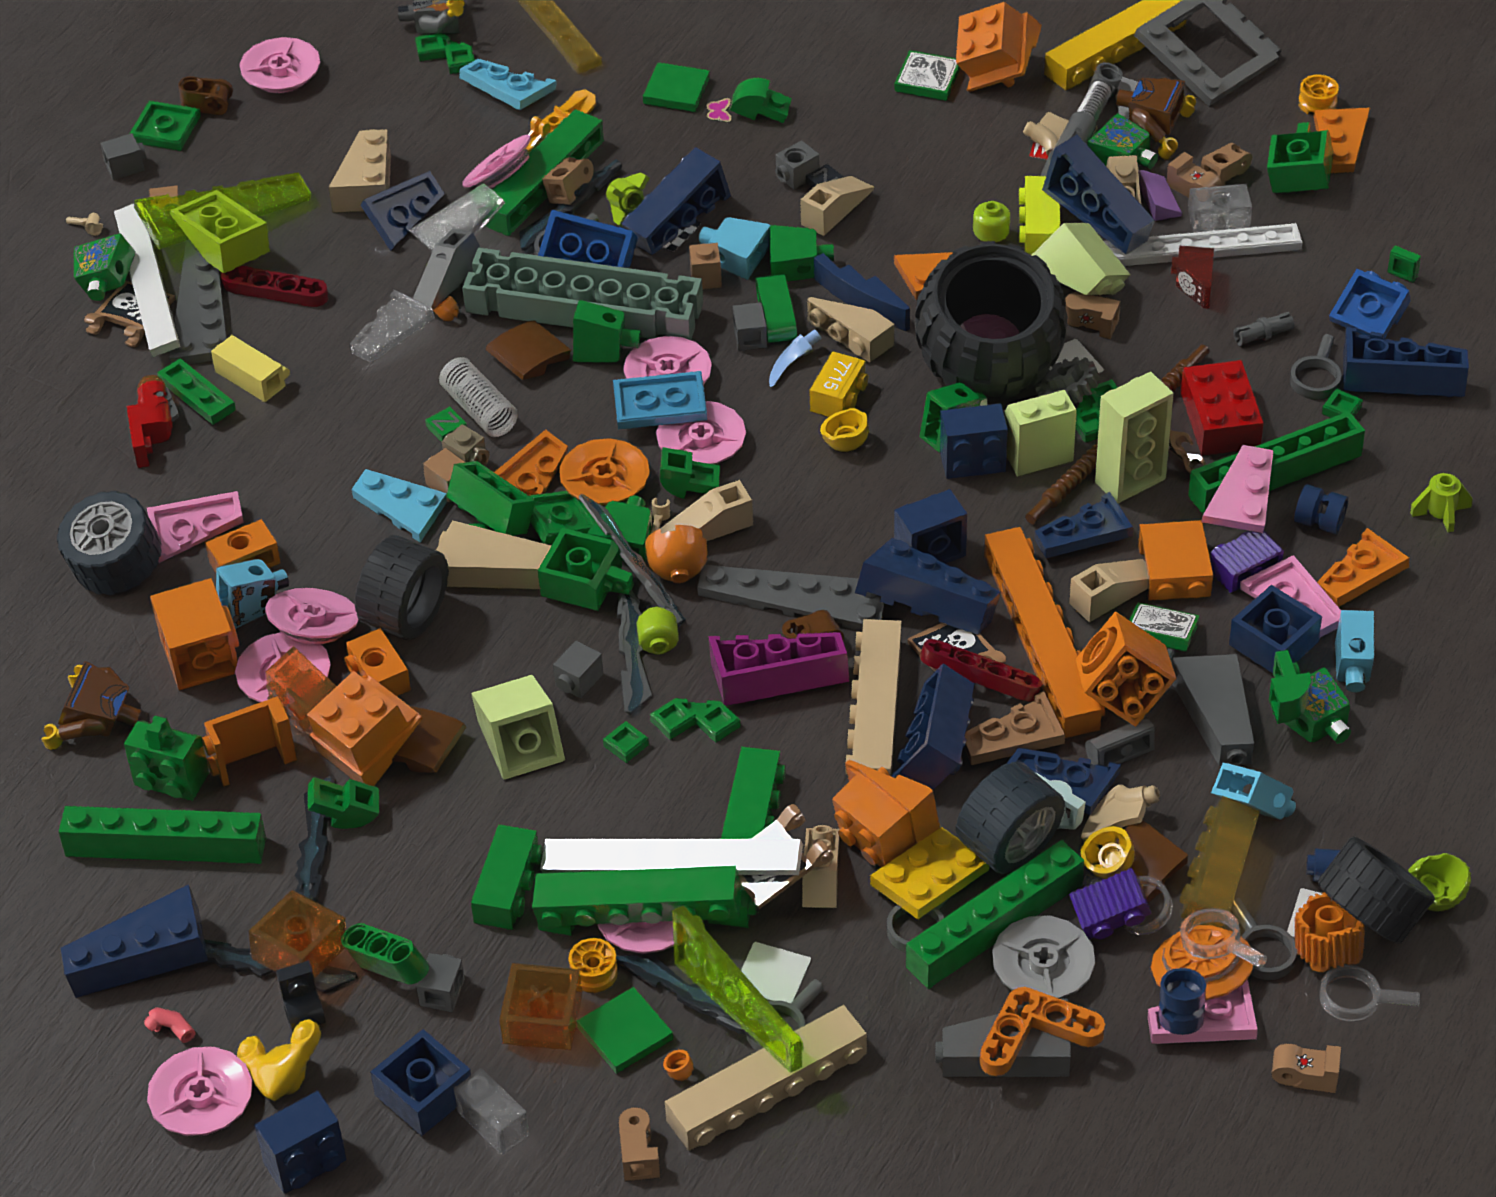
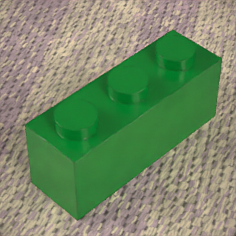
(490, 498)
(506, 877)

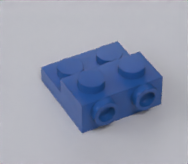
(1370, 304)

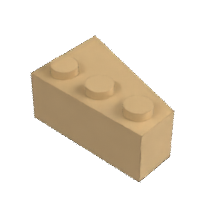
(362, 172)

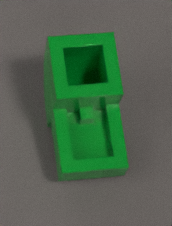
(754, 97)
(682, 474)
(1288, 689)
(347, 805)

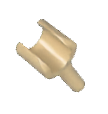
(91, 223)
(659, 514)

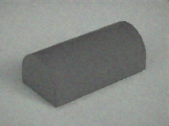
(1122, 744)

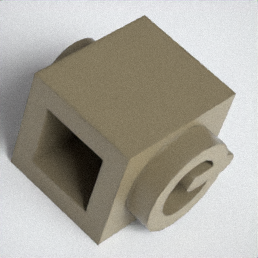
(467, 445)

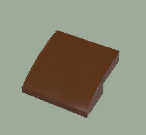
(528, 349)
(430, 741)
(1153, 856)

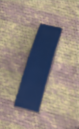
(856, 291)

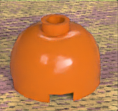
(677, 553)

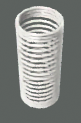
(453, 390)

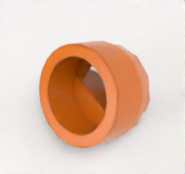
(447, 309)
(678, 1065)

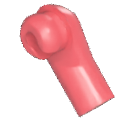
(174, 1020)

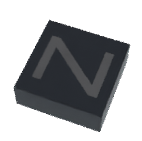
(821, 175)

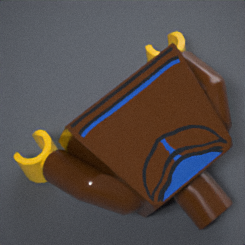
(1156, 108)
(91, 706)

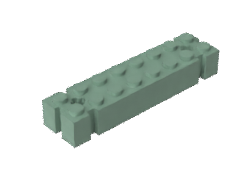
(550, 290)

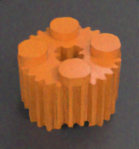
(1327, 934)

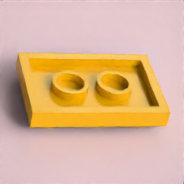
(928, 873)

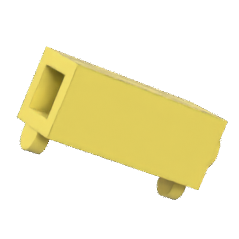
(249, 368)

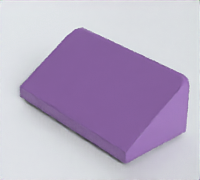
(1158, 196)

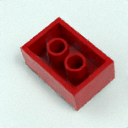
(1221, 407)

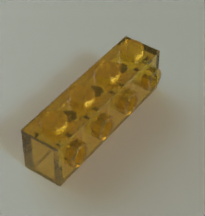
(1220, 858)

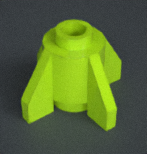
(626, 195)
(1442, 499)

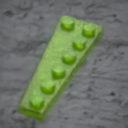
(256, 196)
(726, 984)

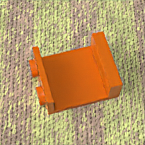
(1176, 560)
(246, 734)

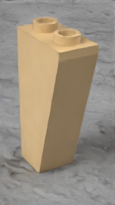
(490, 558)

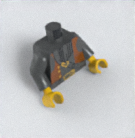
(433, 15)

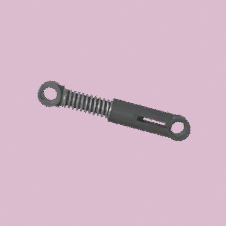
(1083, 122)

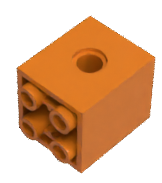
(196, 633)
(1125, 669)

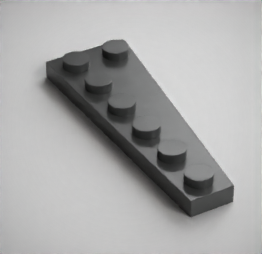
(198, 310)
(791, 593)

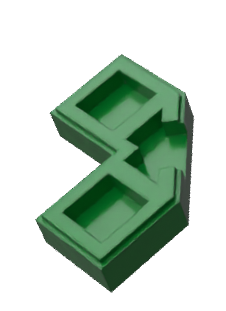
(441, 46)
(1089, 411)
(710, 717)

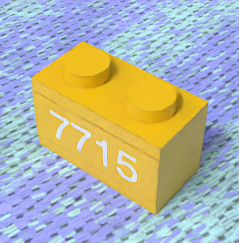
(838, 384)

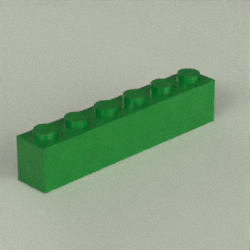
(524, 190)
(1294, 456)
(751, 808)
(162, 834)
(636, 895)
(981, 920)

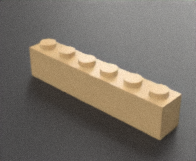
(875, 694)
(761, 1081)

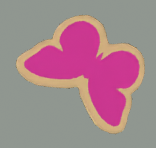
(717, 110)

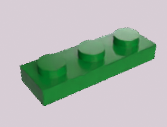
(197, 391)

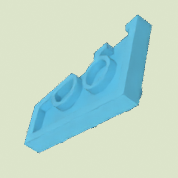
(511, 88)
(403, 502)

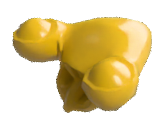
(284, 1067)

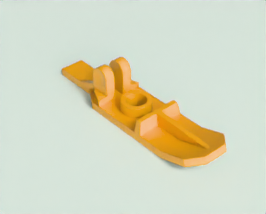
(580, 100)

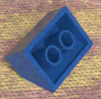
(587, 241)

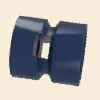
(1311, 505)
(1182, 1001)

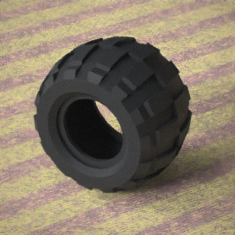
(999, 283)

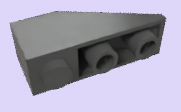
(447, 267)

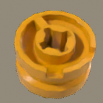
(1318, 93)
(596, 964)

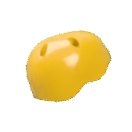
(845, 437)
(1112, 856)

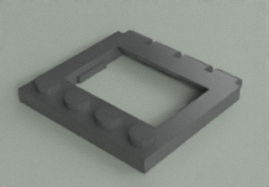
(1188, 66)

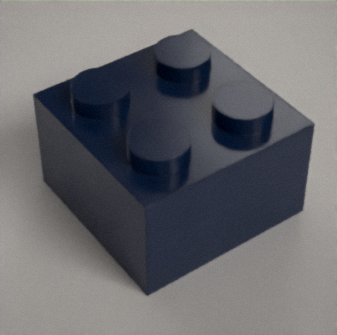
(973, 441)
(934, 526)
(1273, 625)
(419, 1081)
(301, 1142)

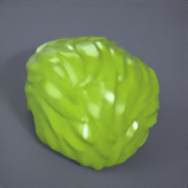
(1445, 877)

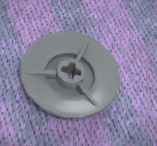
(1047, 938)

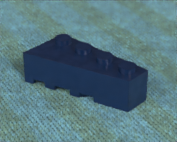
(1096, 196)
(678, 201)
(1402, 366)
(928, 586)
(937, 729)
(137, 946)

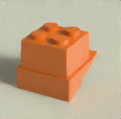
(995, 45)
(361, 727)
(883, 813)

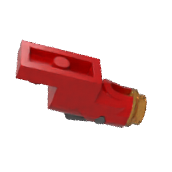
(151, 417)

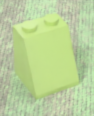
(1082, 260)
(1040, 432)
(519, 726)

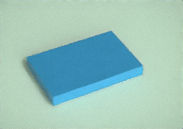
(660, 400)

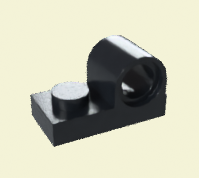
(299, 994)

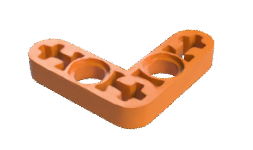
(1035, 1016)

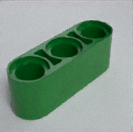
(777, 308)
(385, 953)

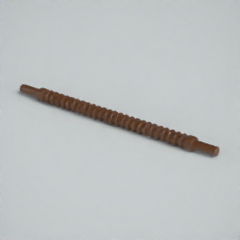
(1053, 496)

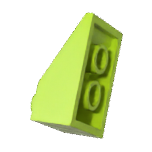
(222, 230)

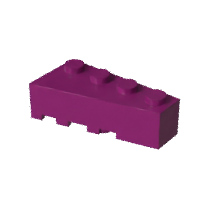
(776, 665)

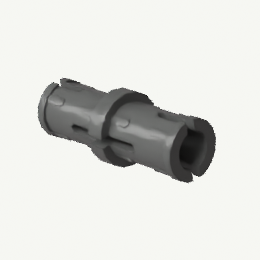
(1263, 328)

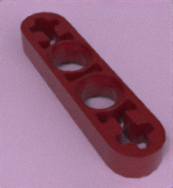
(307, 290)
(981, 670)

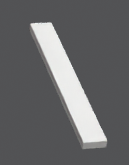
(1225, 243)
(148, 284)
(748, 855)

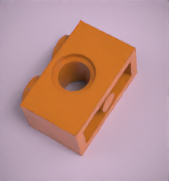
(244, 545)
(376, 657)

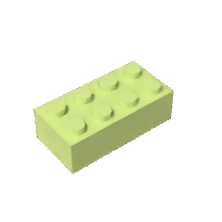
(1133, 437)

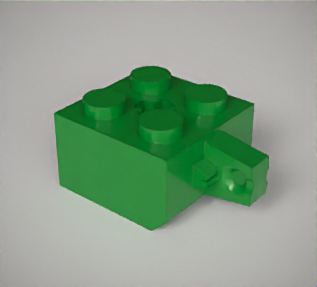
(1300, 160)
(583, 570)
(166, 759)

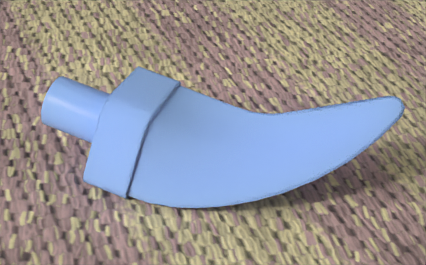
(799, 347)

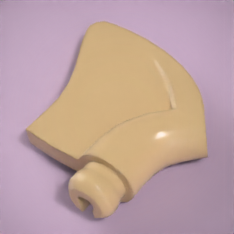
(1047, 131)
(1120, 808)

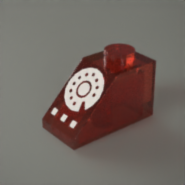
(1194, 272)

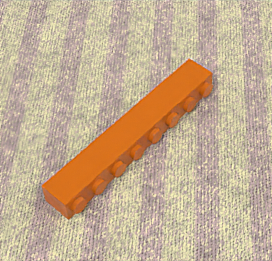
(1041, 629)

